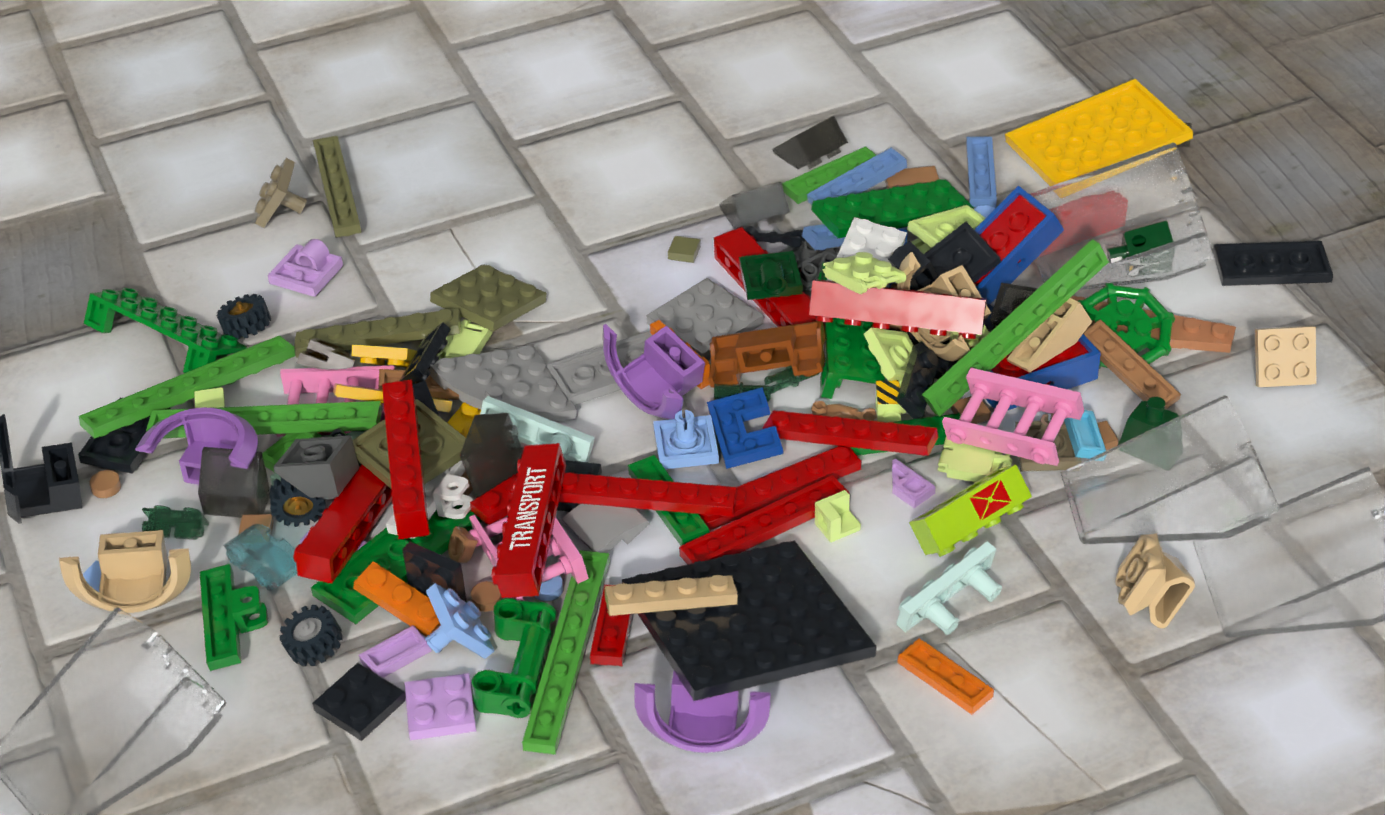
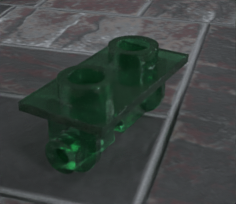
(187, 522)

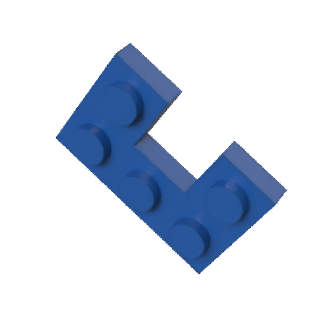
(734, 442)

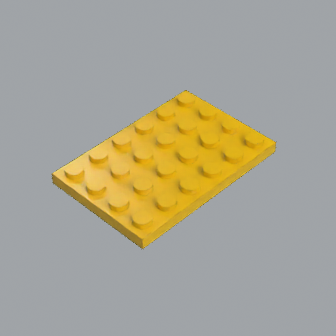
(1097, 133)

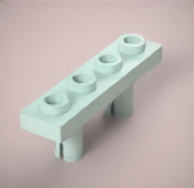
(539, 430)
(954, 578)

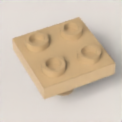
(1285, 356)

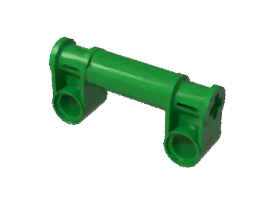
(501, 691)

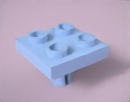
(686, 441)
(458, 622)

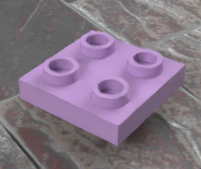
(306, 268)

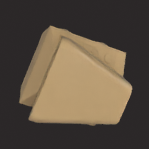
(1153, 581)

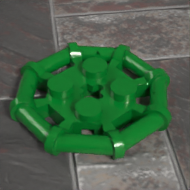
(1134, 318)

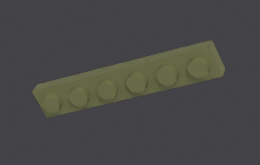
(336, 186)
(382, 331)

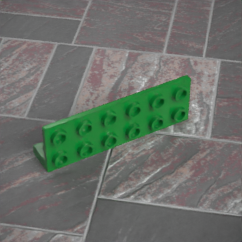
(202, 340)
(847, 355)

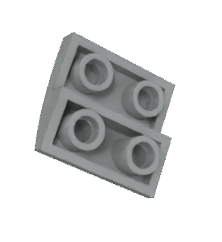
(604, 526)

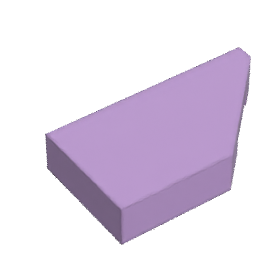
(910, 485)

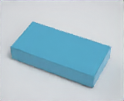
(1085, 435)

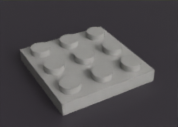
(705, 313)

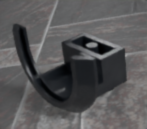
(40, 487)

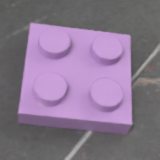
(440, 706)

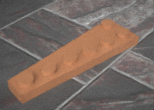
(1189, 332)

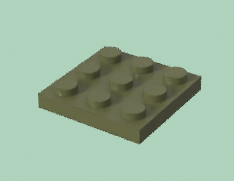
(488, 297)
(438, 443)

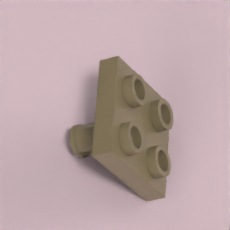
(277, 193)
(1063, 446)

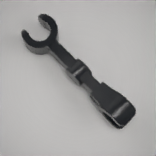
(790, 238)

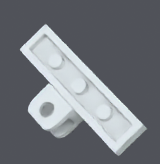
(444, 496)

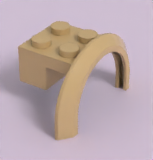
(953, 283)
(131, 572)

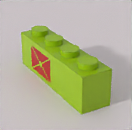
(971, 510)

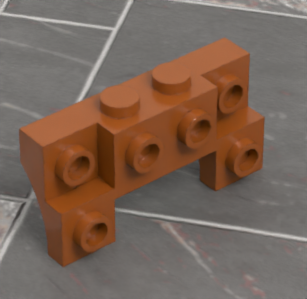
(767, 349)

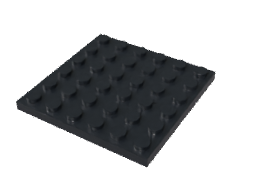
(778, 630)

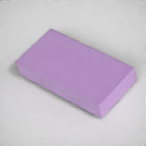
(395, 652)

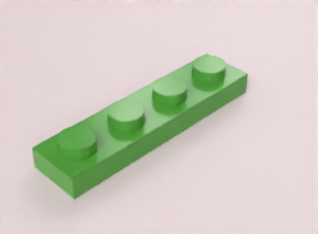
(802, 185)

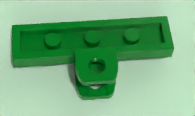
(225, 613)

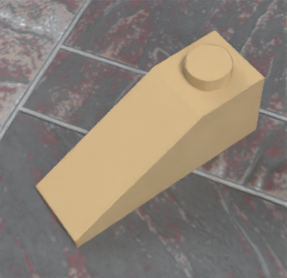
(1052, 336)

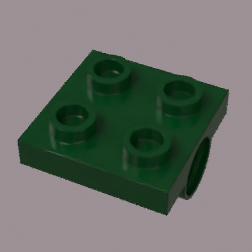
(770, 275)

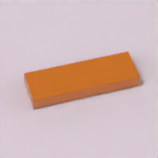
(945, 676)

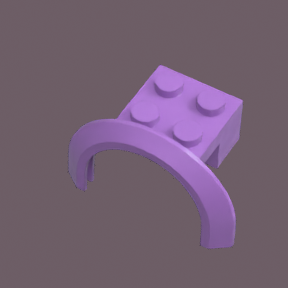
(659, 375)
(205, 429)
(702, 724)

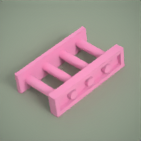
(323, 381)
(1017, 392)
(560, 544)

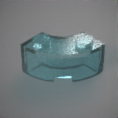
(262, 556)

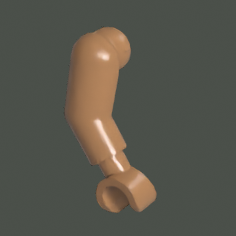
(842, 411)

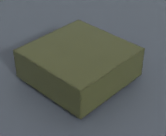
(684, 249)

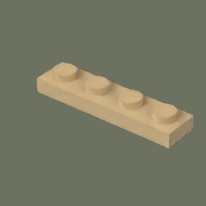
(670, 595)

